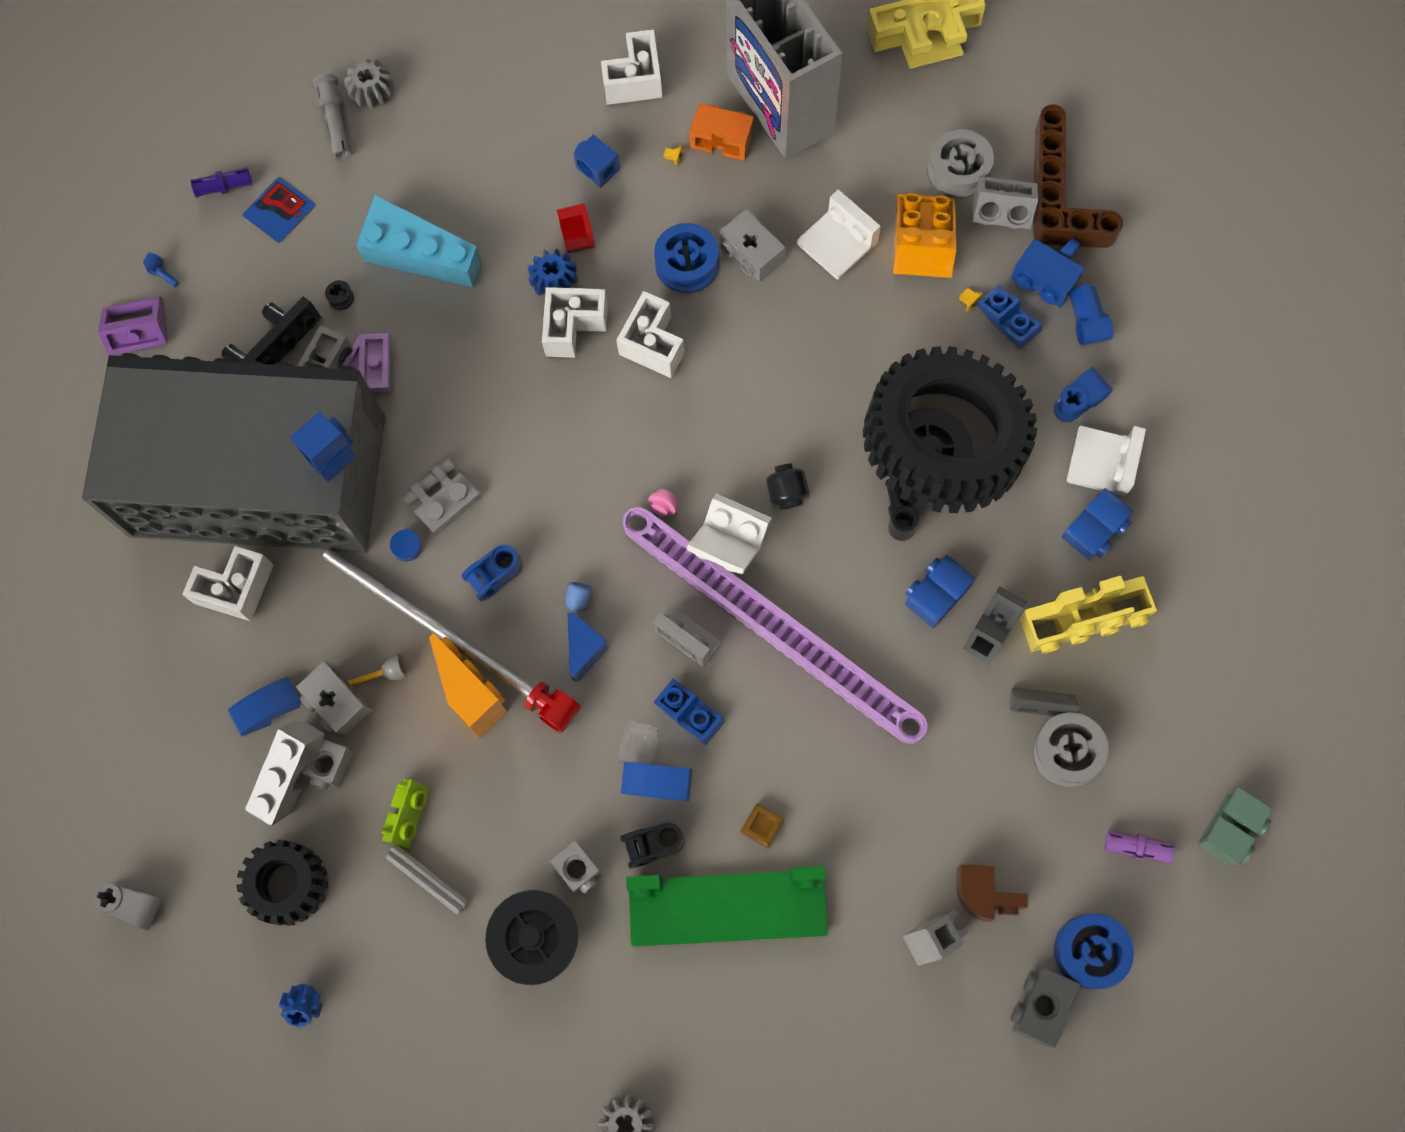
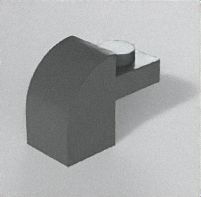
(995, 625)

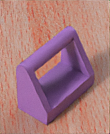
(135, 332)

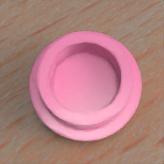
(663, 503)

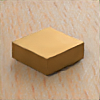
(762, 825)

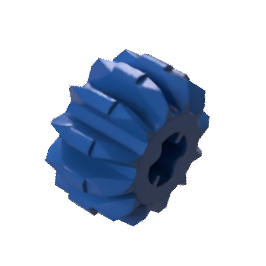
(552, 272)

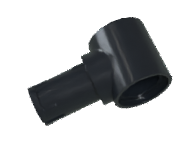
(901, 509)

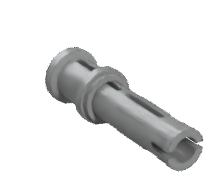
(331, 104)

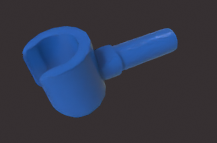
(153, 263)

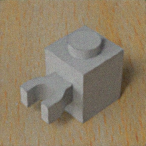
(935, 938)

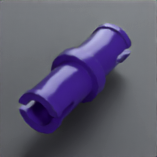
(221, 182)

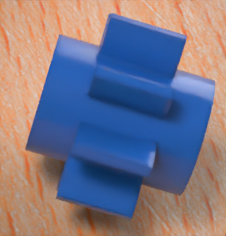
(300, 1005)

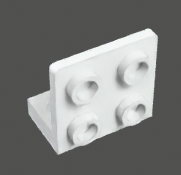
(840, 236)
(1106, 459)
(730, 534)

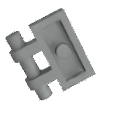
(447, 503)

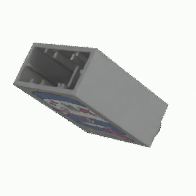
(784, 70)

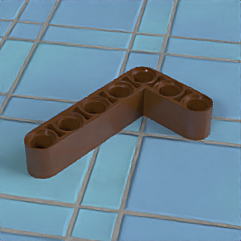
(1054, 188)

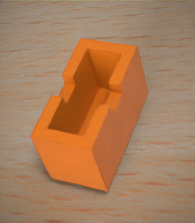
(722, 131)

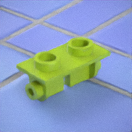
(402, 827)

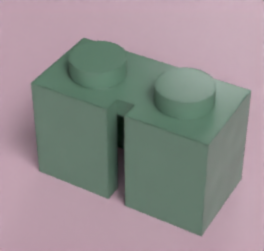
(1235, 828)

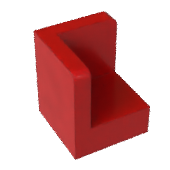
(576, 228)

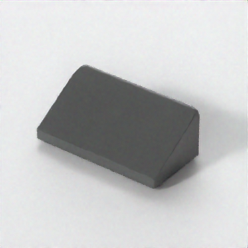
(1042, 702)

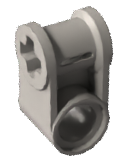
(130, 905)

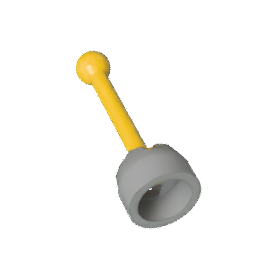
(392, 669)

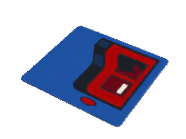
(278, 210)

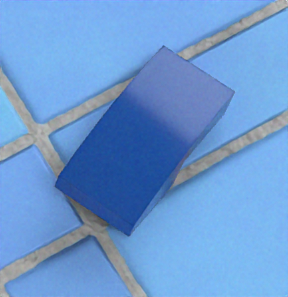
(1005, 313)
(261, 706)
(689, 711)
(656, 781)

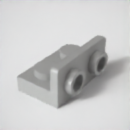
(686, 635)

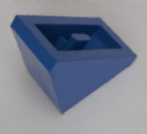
(584, 646)

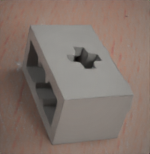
(741, 237)
(349, 706)

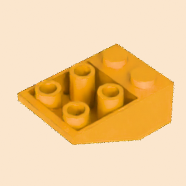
(924, 235)
(474, 702)

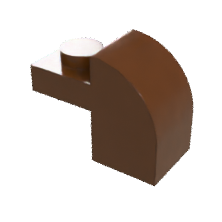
(978, 897)

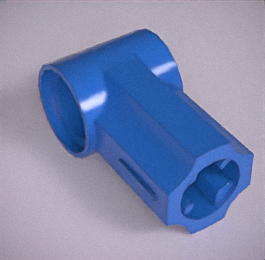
(1091, 322)

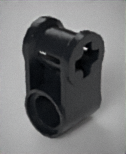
(650, 844)

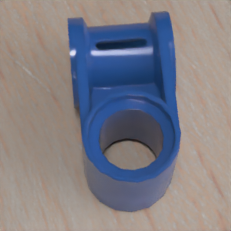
(1083, 394)
(490, 571)

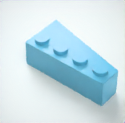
(416, 246)

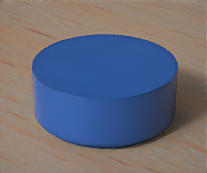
(1070, 248)
(406, 545)

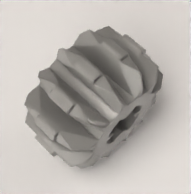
(368, 83)
(638, 1118)

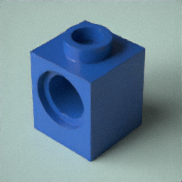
(596, 160)

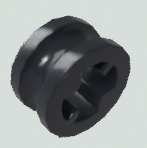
(343, 303)

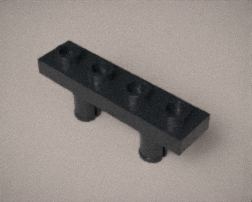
(282, 338)

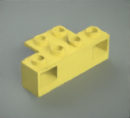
(924, 28)
(1083, 615)

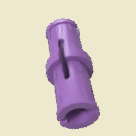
(1139, 847)

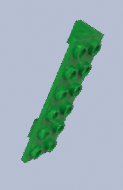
(727, 907)

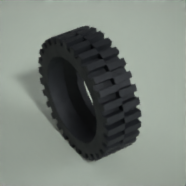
(934, 475)

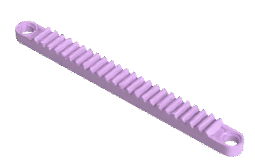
(776, 627)

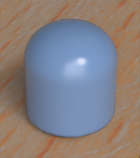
(578, 596)

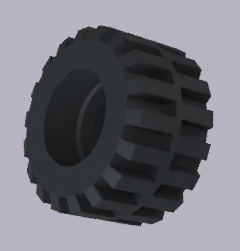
(257, 875)

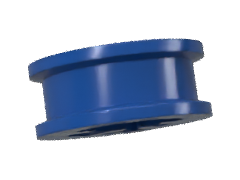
(702, 254)
(1112, 934)

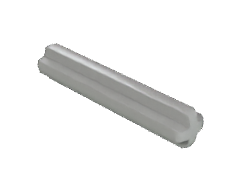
(427, 879)

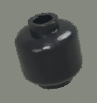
(787, 486)

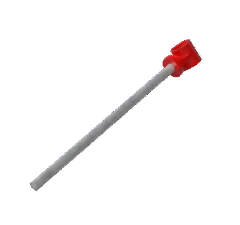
(555, 709)

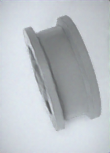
(954, 175)
(1095, 746)

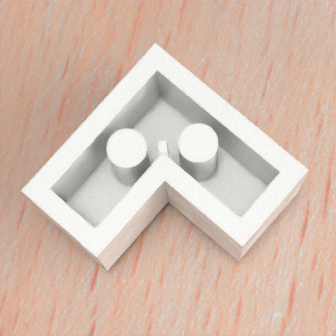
(635, 76)
(568, 312)
(645, 336)
(235, 590)

